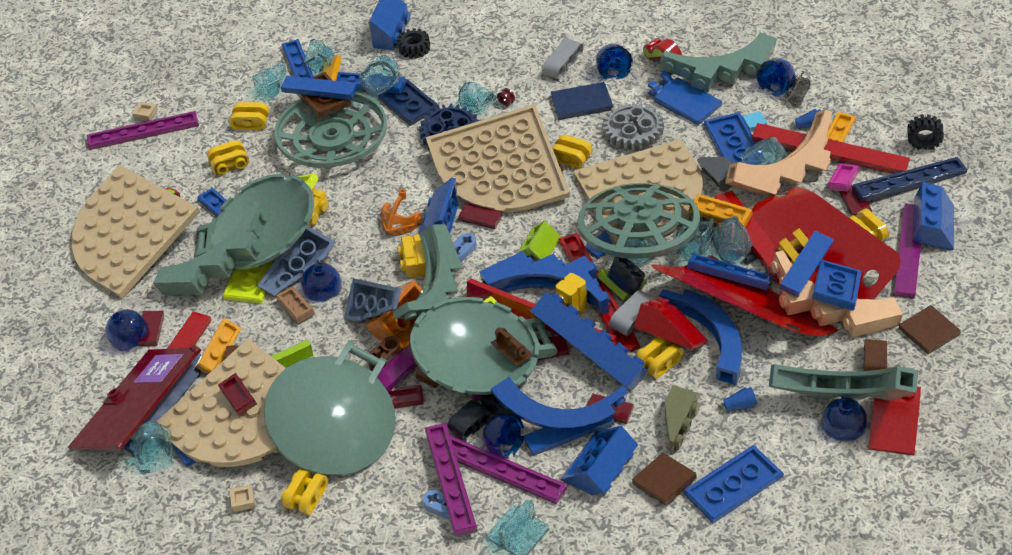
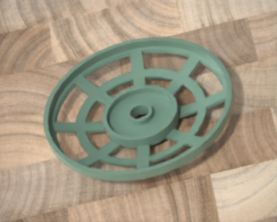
(321, 138)
(638, 213)

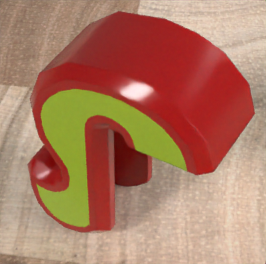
(656, 47)

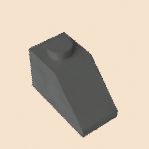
(716, 169)

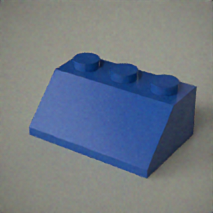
(387, 23)
(442, 206)
(933, 217)
(600, 460)

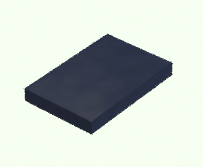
(581, 100)
(409, 104)

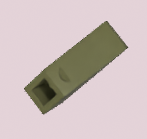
(679, 408)

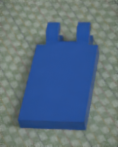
(683, 98)

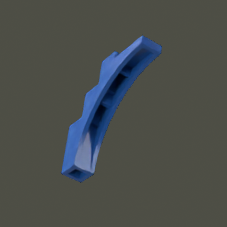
(523, 272)

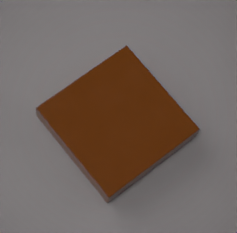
(929, 329)
(664, 478)

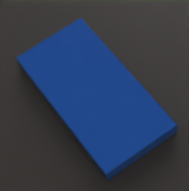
(730, 135)
(733, 483)

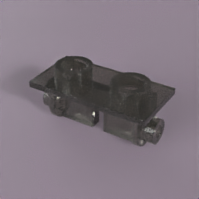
(798, 91)

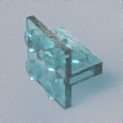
(518, 530)

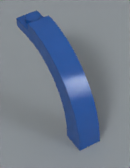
(720, 326)
(554, 418)

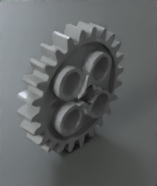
(633, 126)

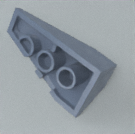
(288, 267)

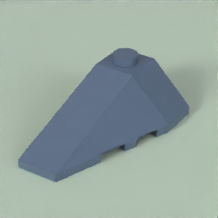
(370, 300)

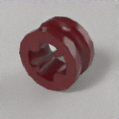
(506, 97)

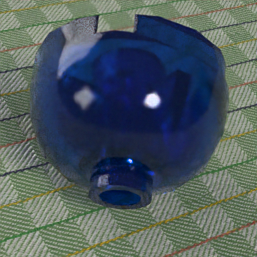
(613, 57)
(776, 72)
(321, 282)
(125, 329)
(844, 419)
(503, 430)

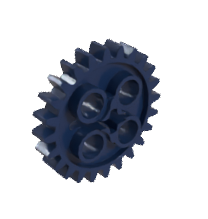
(445, 120)

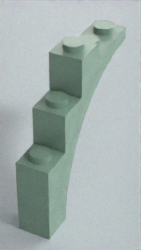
(727, 68)
(218, 262)
(441, 267)
(857, 385)

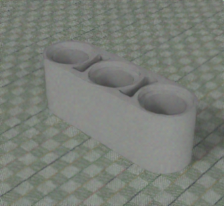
(562, 58)
(625, 317)

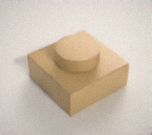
(145, 111)
(242, 498)

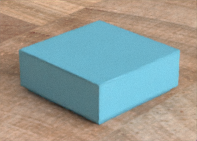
(752, 120)

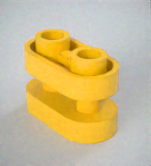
(249, 116)
(572, 151)
(227, 157)
(871, 223)
(789, 247)
(660, 356)
(304, 491)

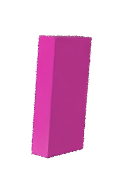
(843, 177)

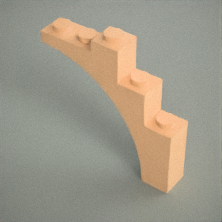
(808, 155)
(866, 318)

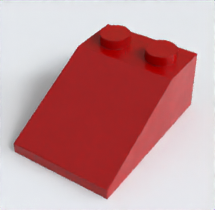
(669, 323)
(895, 424)

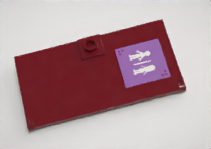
(134, 399)

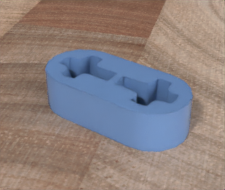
(465, 250)
(438, 508)

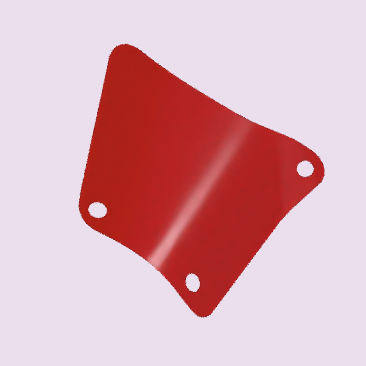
(779, 219)

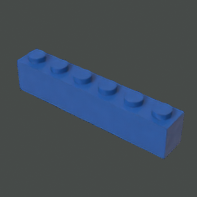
(590, 341)

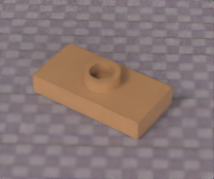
(295, 305)

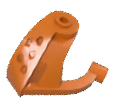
(408, 223)

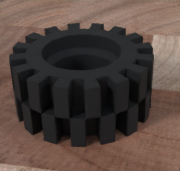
(413, 50)
(921, 124)

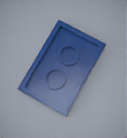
(837, 285)

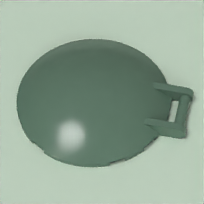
(290, 208)
(456, 348)
(331, 413)

